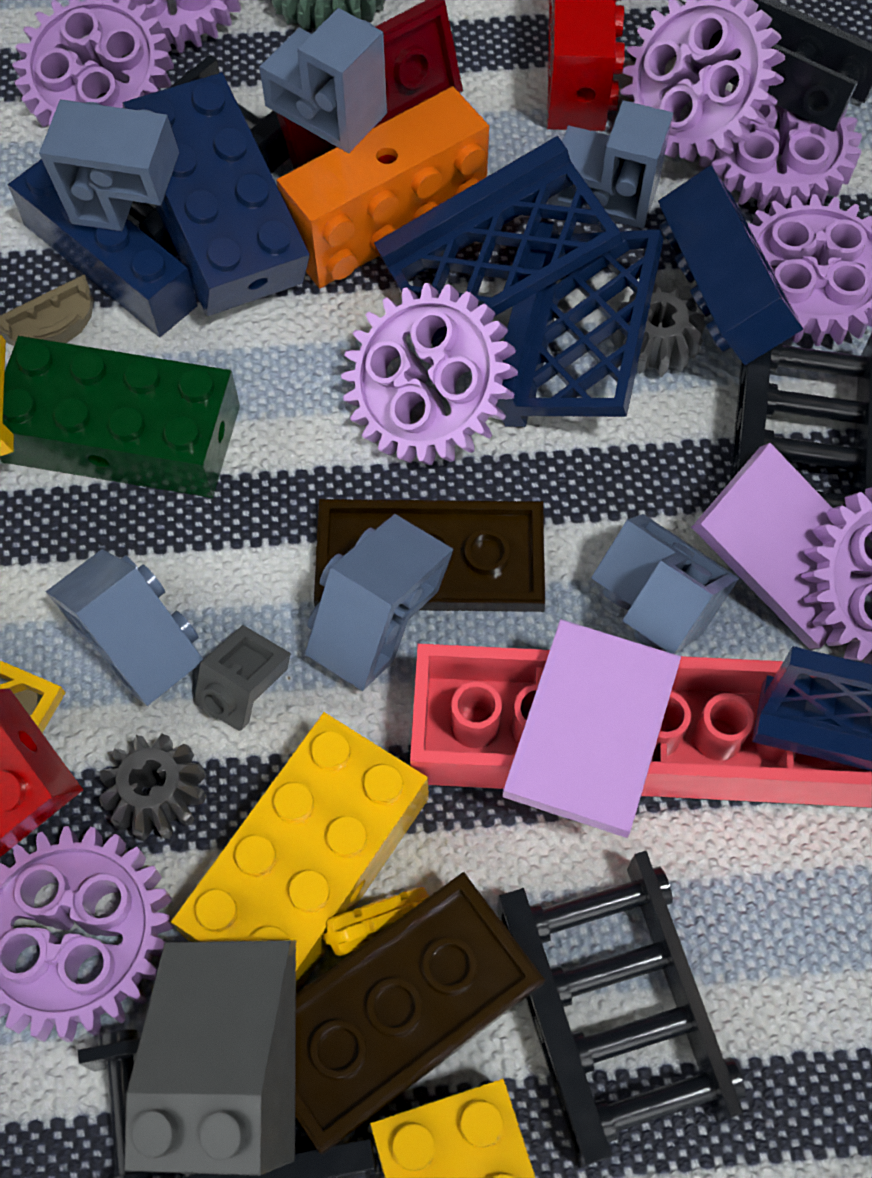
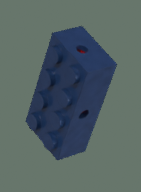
(223, 200)

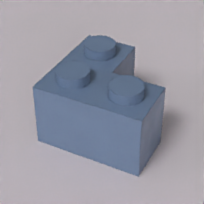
(330, 79)
(107, 160)
(621, 166)
(663, 584)
(372, 598)
(123, 618)

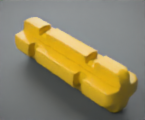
(356, 927)

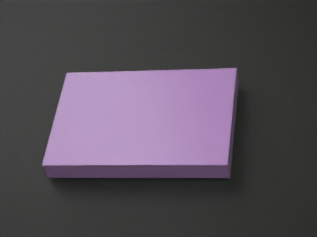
(762, 533)
(592, 728)

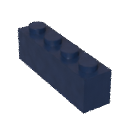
(121, 263)
(728, 268)

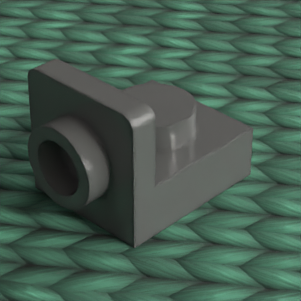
(238, 675)

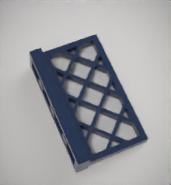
(479, 217)
(533, 328)
(820, 714)

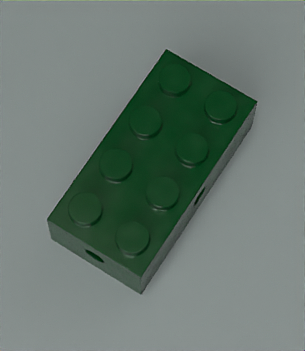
(118, 416)

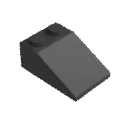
(216, 1061)

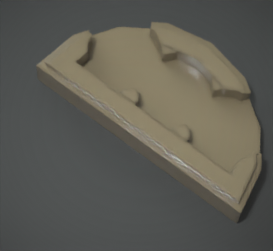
(52, 316)

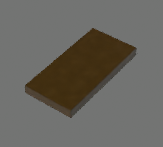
(494, 544)
(402, 1008)

